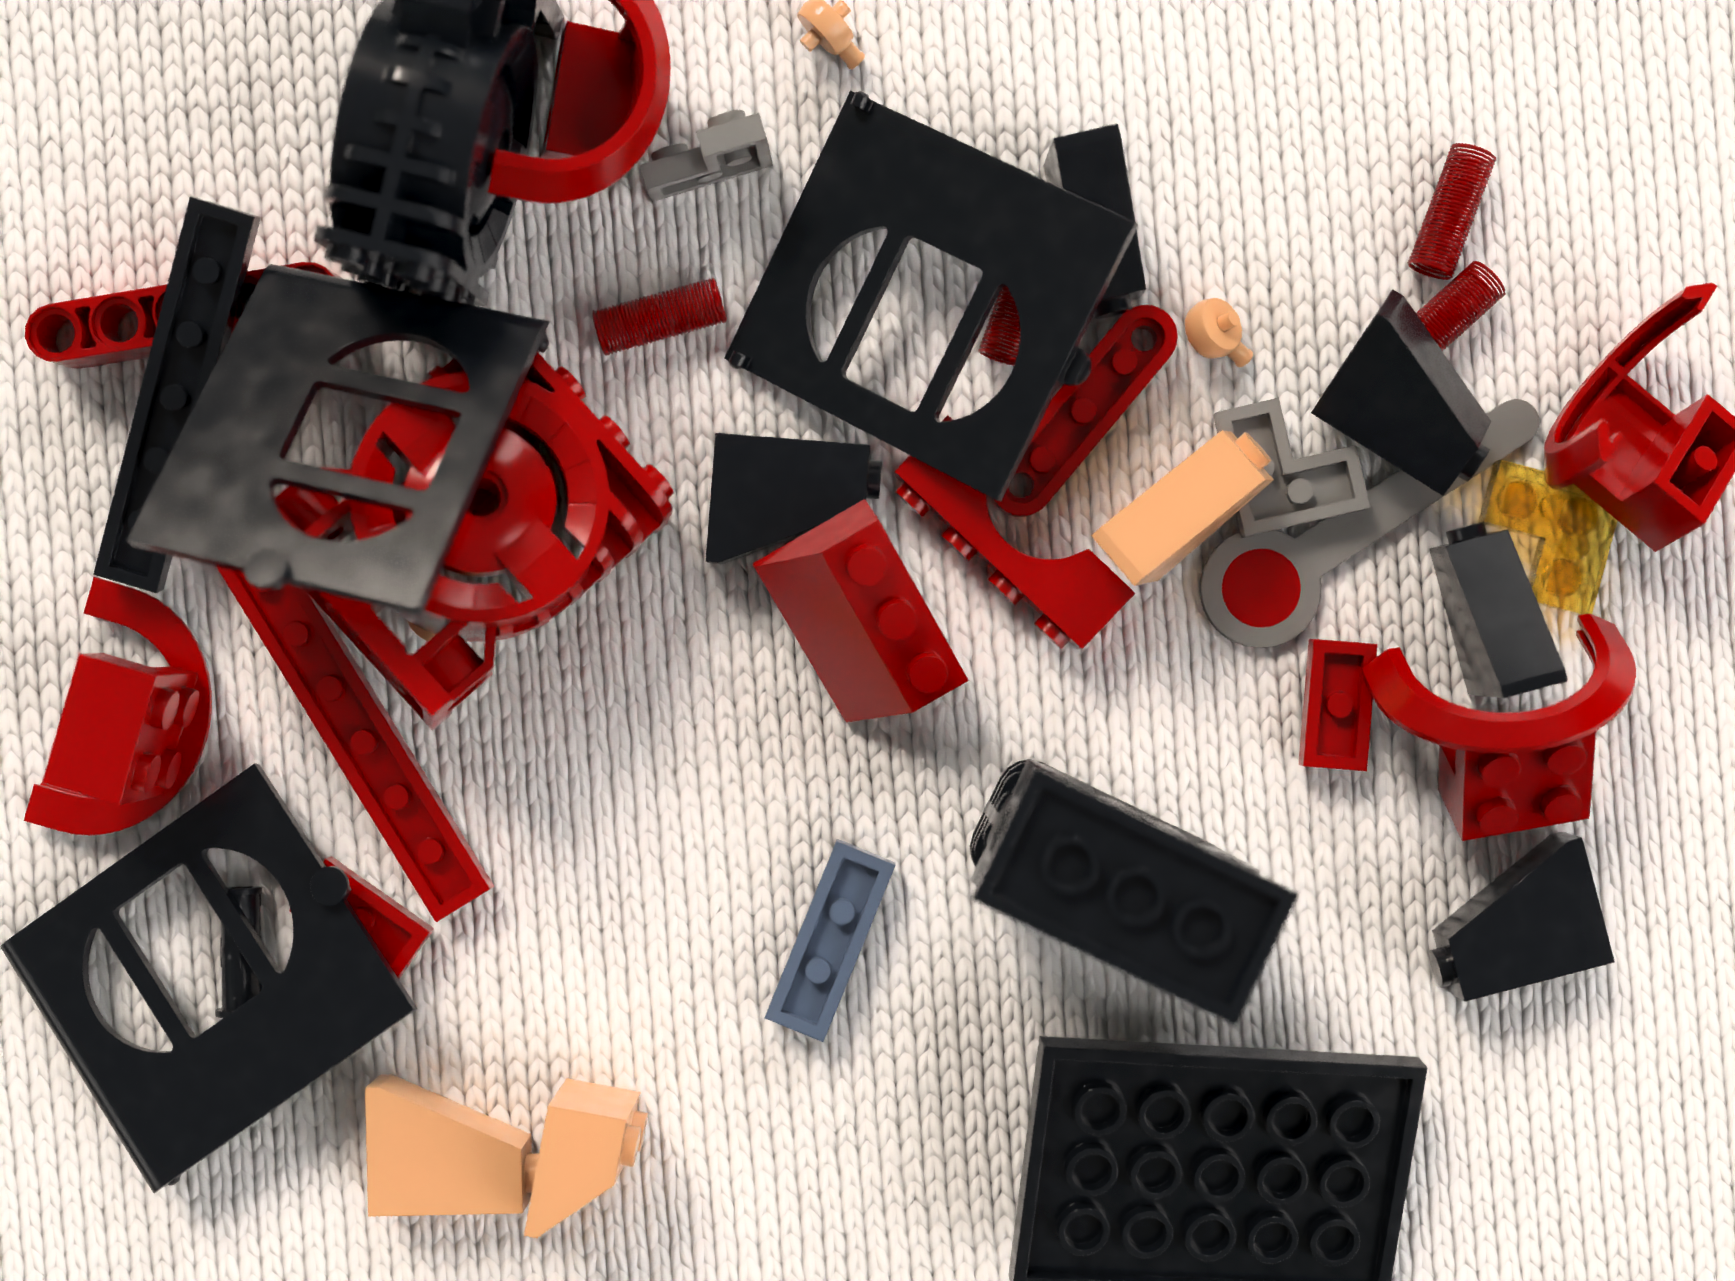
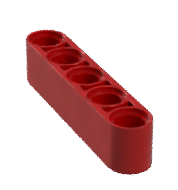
(98, 320)

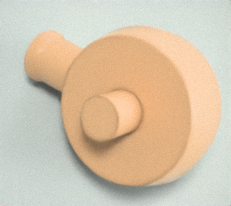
(828, 29)
(1216, 331)

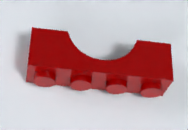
(1069, 593)

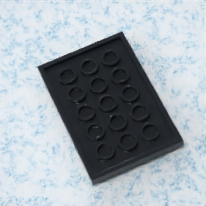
(1213, 1163)

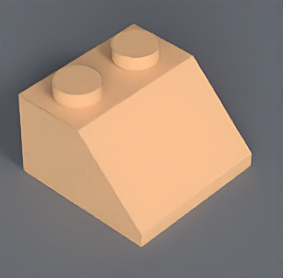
(583, 1148)

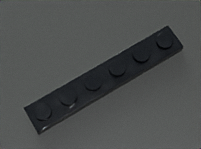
(185, 348)

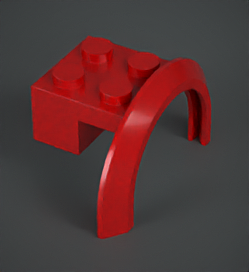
(601, 110)
(1634, 454)
(125, 726)
(1513, 767)

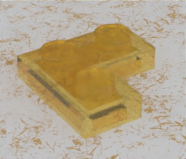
(1570, 531)

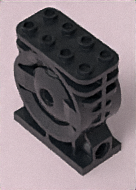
(418, 140)
(1126, 888)

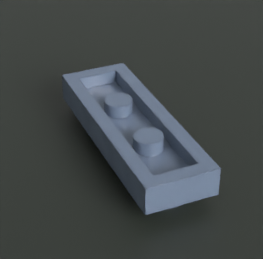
(830, 940)

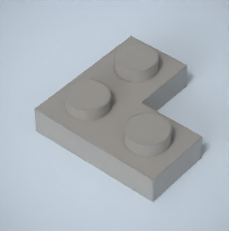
(727, 149)
(1302, 487)

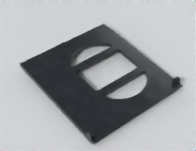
(1010, 224)
(219, 481)
(302, 1024)

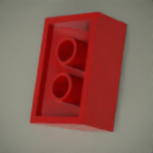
(860, 617)

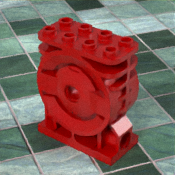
(608, 513)

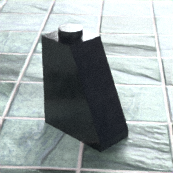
(1096, 170)
(1407, 400)
(780, 490)
(1494, 615)
(1525, 925)

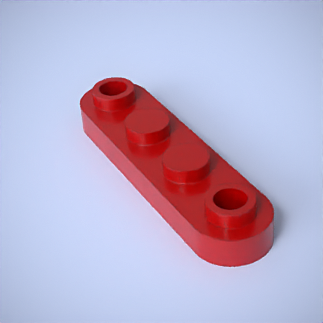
(1086, 412)

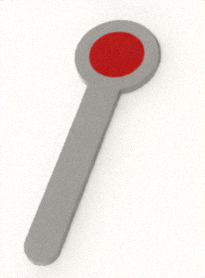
(1269, 583)

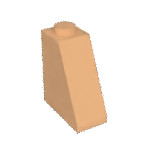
(1184, 507)
(441, 1155)

